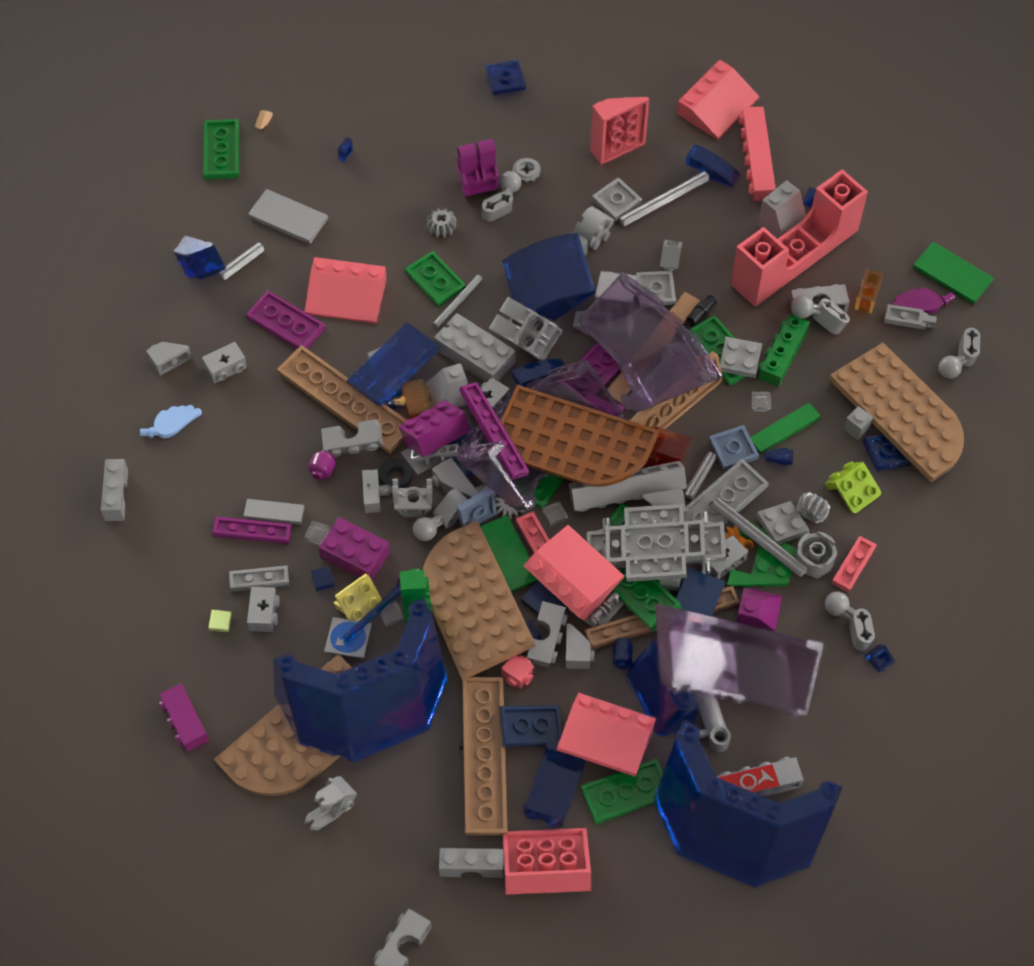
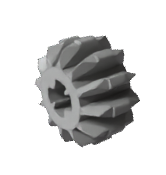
(441, 223)
(813, 507)

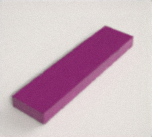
(252, 530)

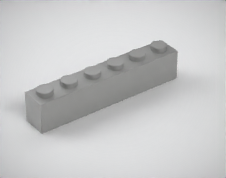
(645, 481)

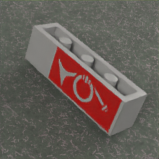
(767, 777)

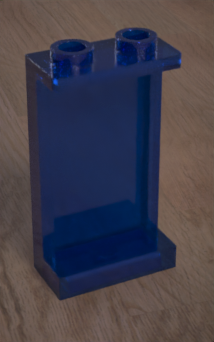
(554, 786)

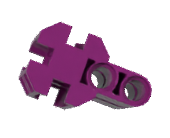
(477, 167)

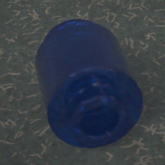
(622, 653)

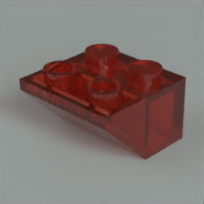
(668, 448)

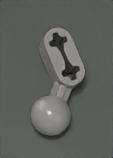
(502, 202)
(825, 313)
(968, 352)
(445, 513)
(860, 620)

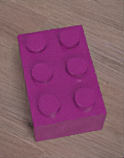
(434, 428)
(354, 549)

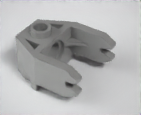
(403, 496)
(333, 801)

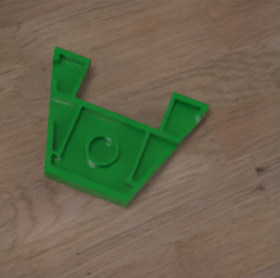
(766, 570)

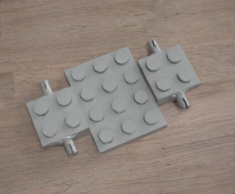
(659, 542)

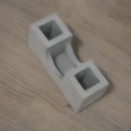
(835, 293)
(368, 437)
(113, 489)
(550, 617)
(459, 860)
(410, 928)

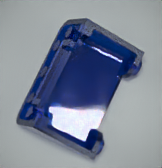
(655, 697)

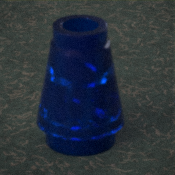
(780, 456)

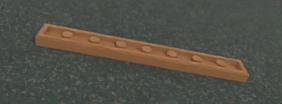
(682, 308)
(632, 626)

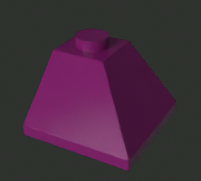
(759, 609)

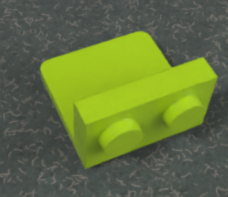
(854, 485)

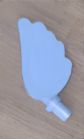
(171, 421)

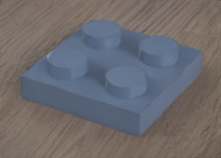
(733, 446)
(479, 508)

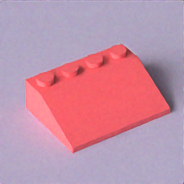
(716, 100)
(618, 127)
(345, 290)
(574, 572)
(606, 734)
(546, 861)

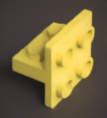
(357, 598)

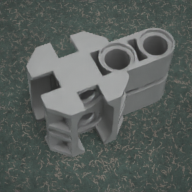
(520, 336)

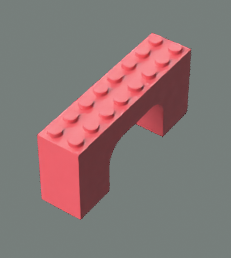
(769, 263)

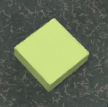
(220, 621)

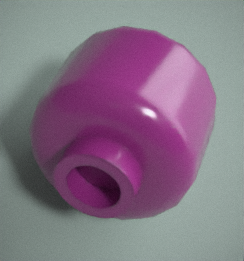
(321, 465)

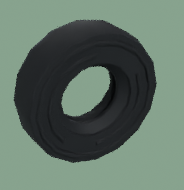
(395, 463)

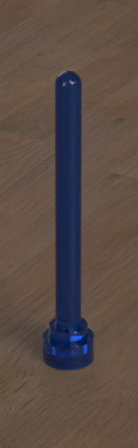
(372, 613)

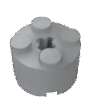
(594, 227)
(817, 553)

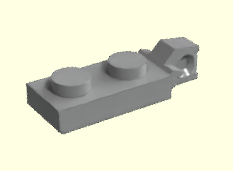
(909, 317)

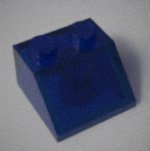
(198, 258)

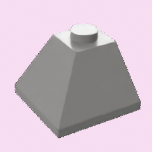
(446, 386)

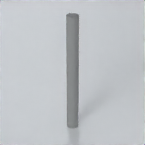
(459, 299)

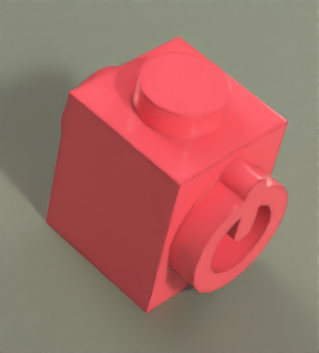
(518, 671)

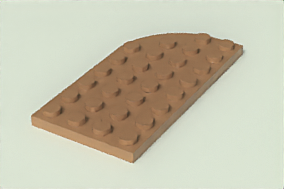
(903, 410)
(474, 602)
(269, 757)

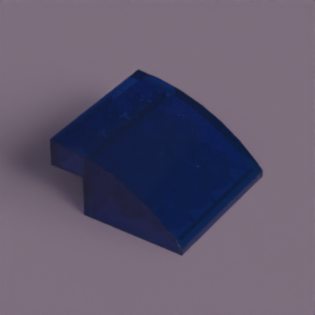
(550, 275)

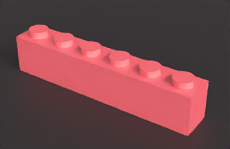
(757, 152)

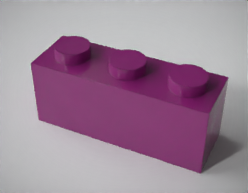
(183, 718)

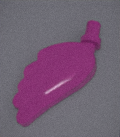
(923, 299)

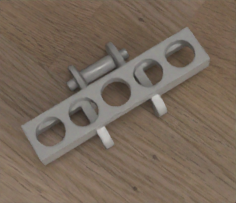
(444, 452)

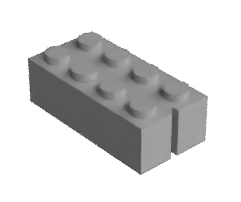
(475, 349)

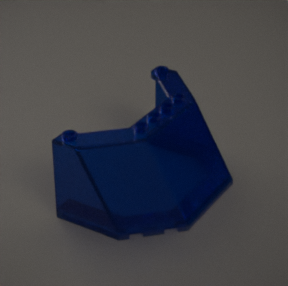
(370, 703)
(735, 827)

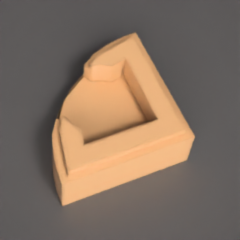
(263, 119)

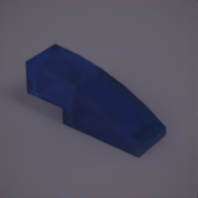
(712, 164)
(530, 372)

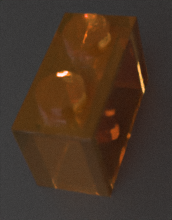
(869, 291)
(416, 398)

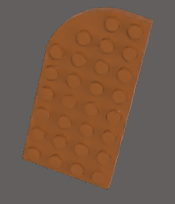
(575, 439)

